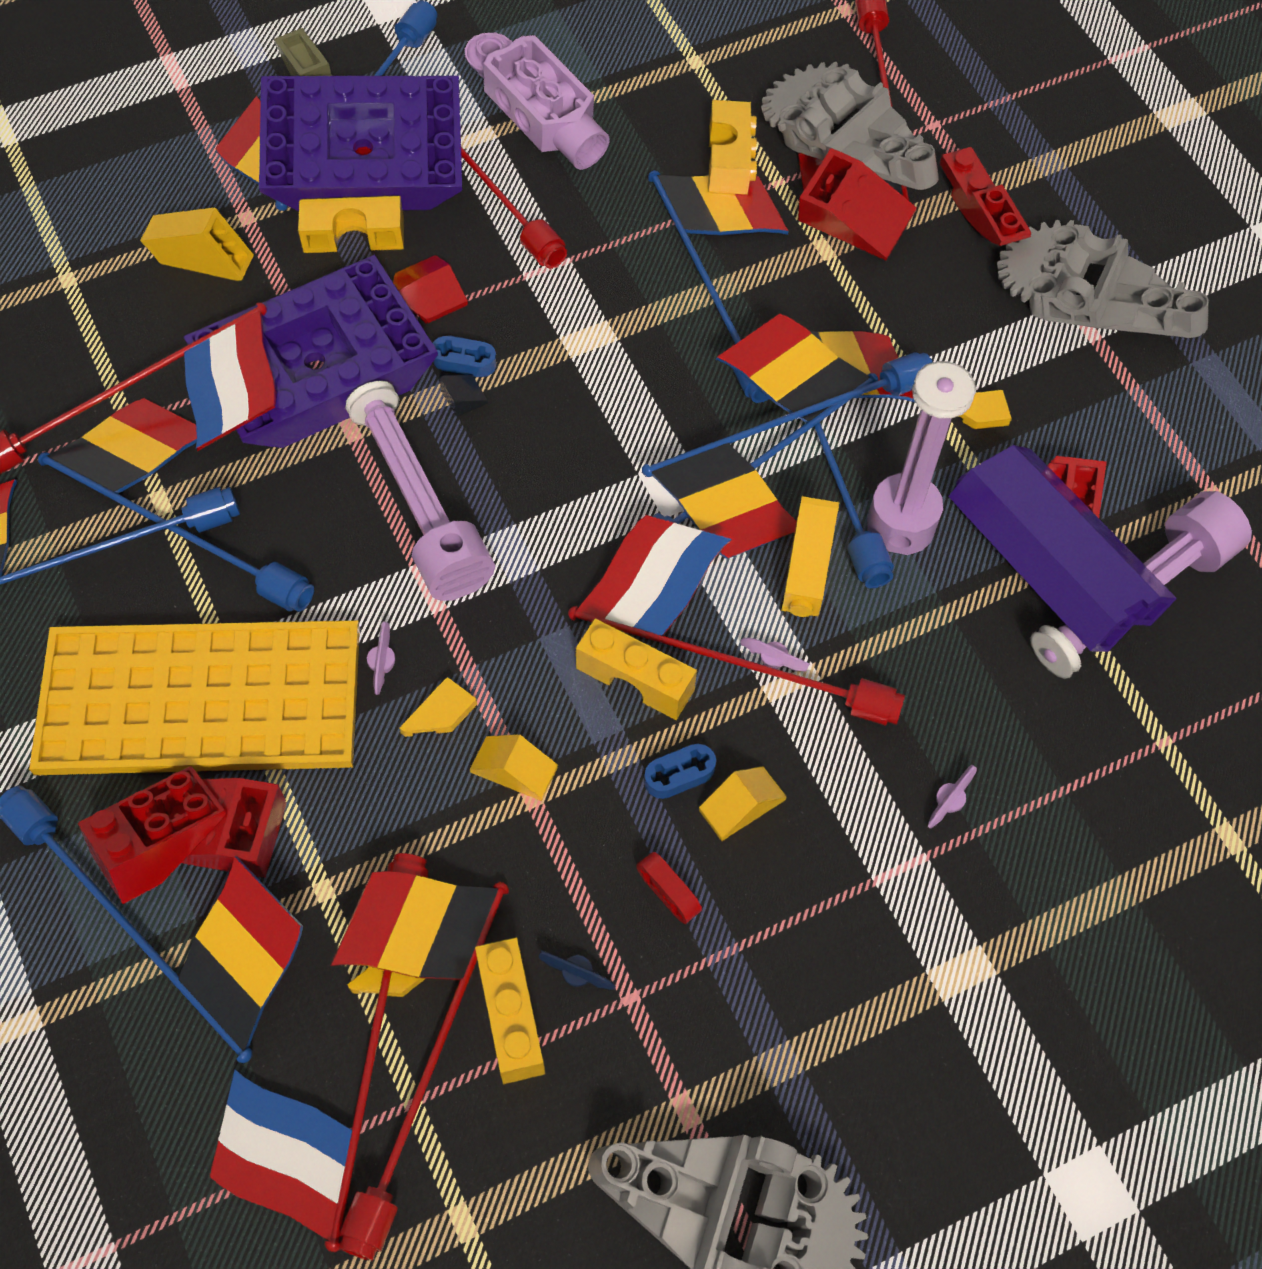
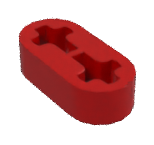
(669, 887)

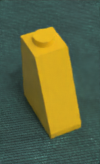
(198, 243)
(810, 557)

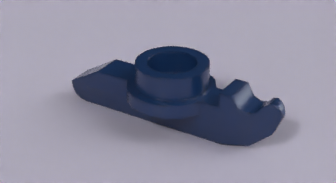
(576, 970)

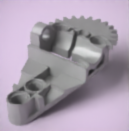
(876, 135)
(1126, 298)
(702, 1190)

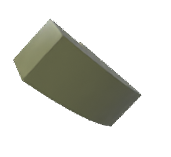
(301, 55)

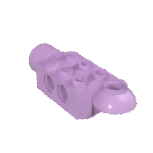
(539, 95)

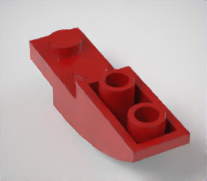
(980, 201)

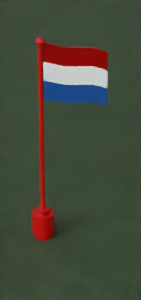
(224, 377)
(654, 583)
(290, 1151)

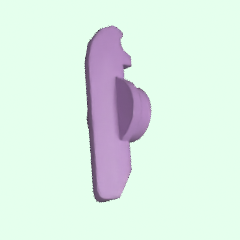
(774, 654)
(381, 658)
(951, 796)

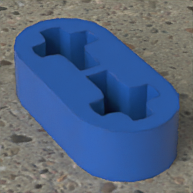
(464, 356)
(676, 763)

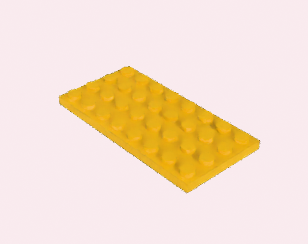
(197, 698)

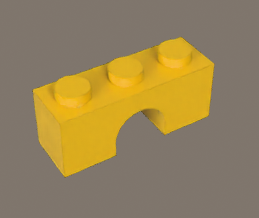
(731, 147)
(328, 219)
(660, 678)
(510, 1011)

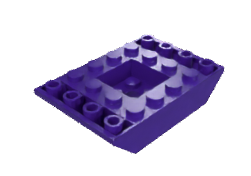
(320, 121)
(352, 325)

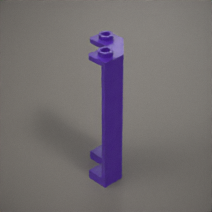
(1060, 547)

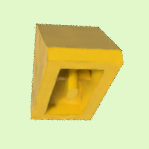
(515, 764)
(741, 800)

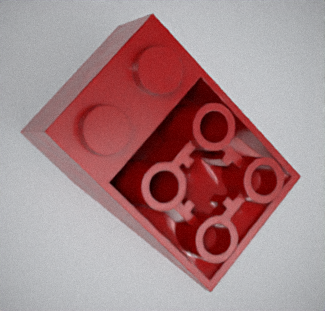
(855, 205)
(247, 829)
(151, 832)

